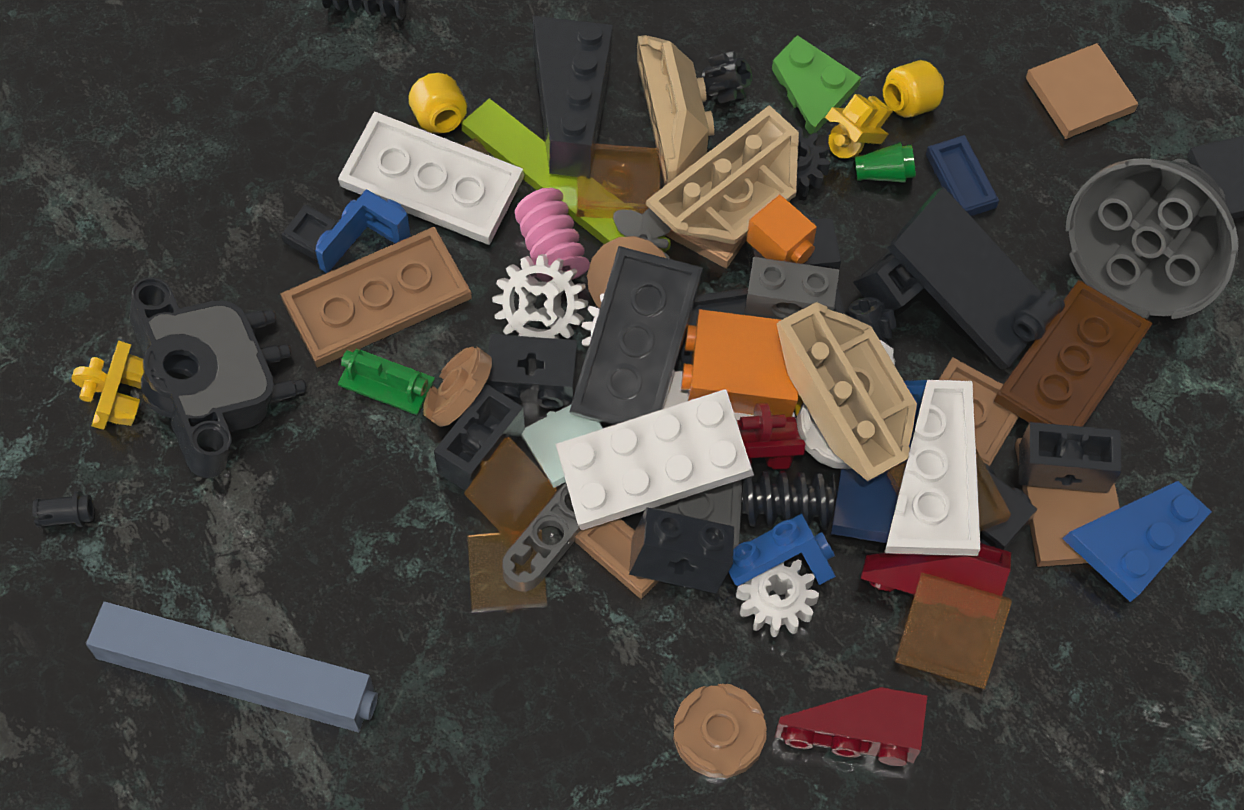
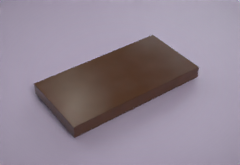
(1074, 360)

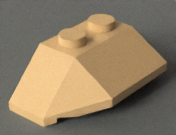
(674, 105)
(732, 181)
(849, 388)

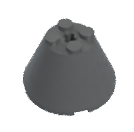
(1153, 236)

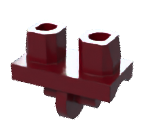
(771, 437)

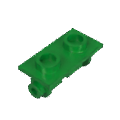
(384, 380)

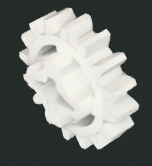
(528, 287)

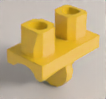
(858, 125)
(112, 405)

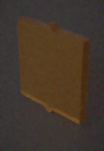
(510, 490)
(487, 580)

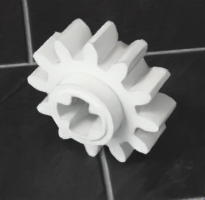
(773, 609)

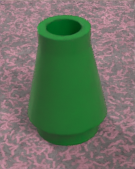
(887, 164)

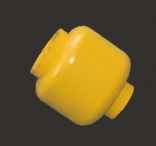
(913, 89)
(437, 103)

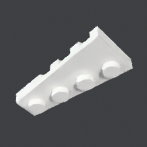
(939, 484)

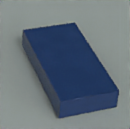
(962, 175)

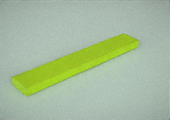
(519, 146)

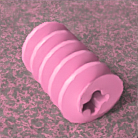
(550, 231)

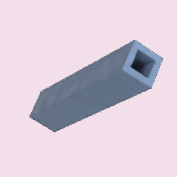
(232, 667)

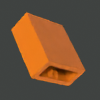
(741, 357)

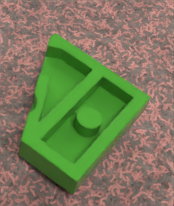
(813, 81)

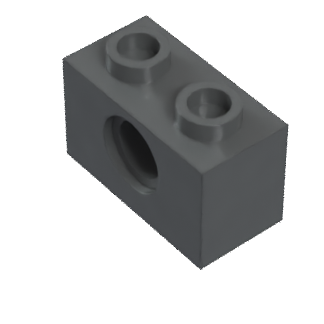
(787, 287)

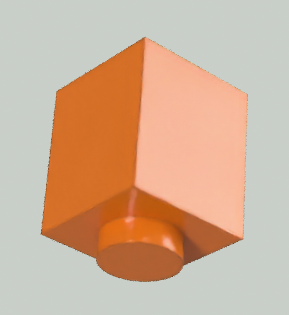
(782, 232)

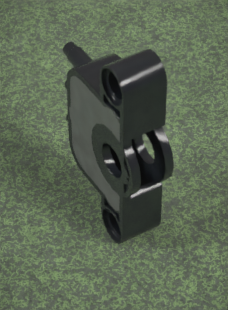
(225, 367)

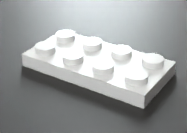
(432, 177)
(654, 459)

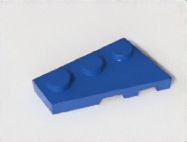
(1139, 537)

